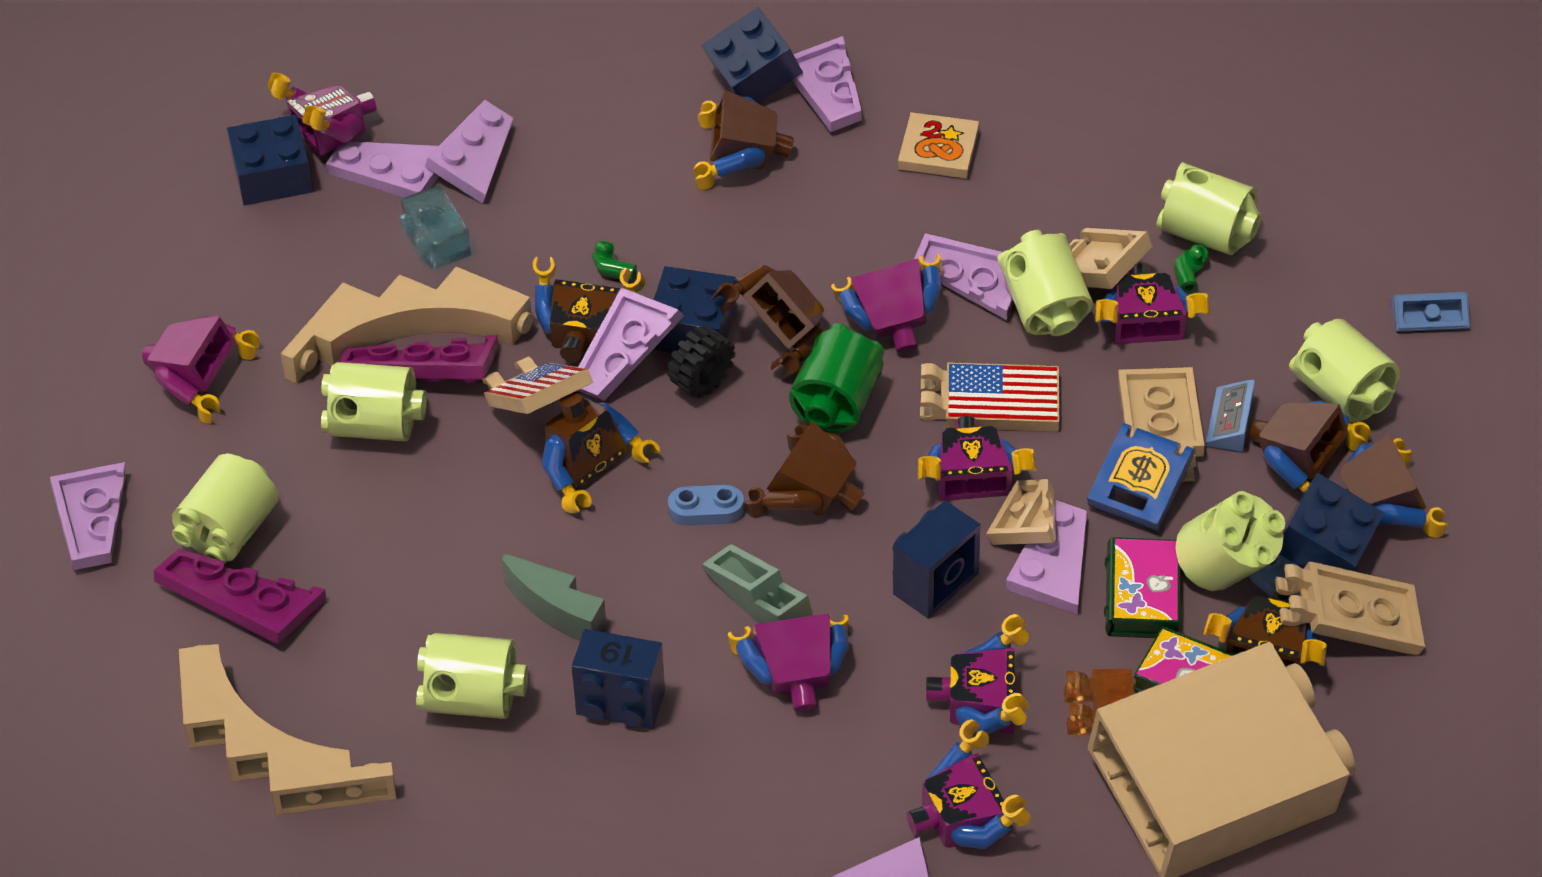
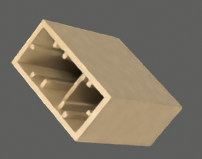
(1220, 759)

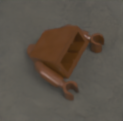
(784, 306)
(809, 476)

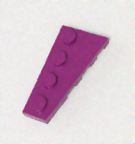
(431, 363)
(239, 595)

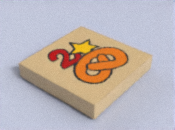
(938, 145)

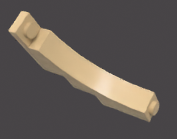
(407, 308)
(299, 772)

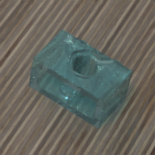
(435, 227)

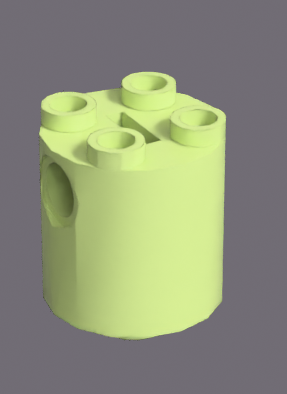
(1209, 209)
(1046, 284)
(1346, 369)
(371, 401)
(224, 507)
(1230, 541)
(470, 675)

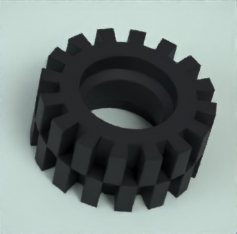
(701, 362)

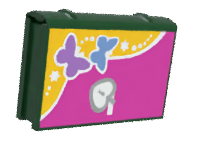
(1141, 587)
(1174, 656)

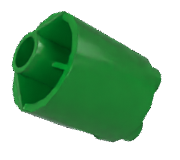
(837, 379)

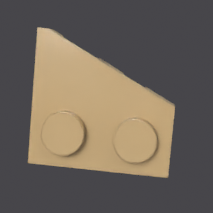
(1026, 515)

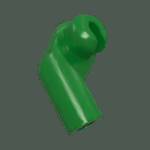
(607, 262)
(1188, 265)

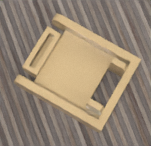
(1108, 254)

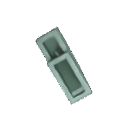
(756, 586)
(553, 597)

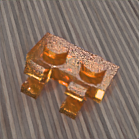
(1102, 688)

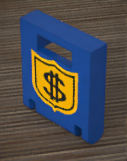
(1142, 467)

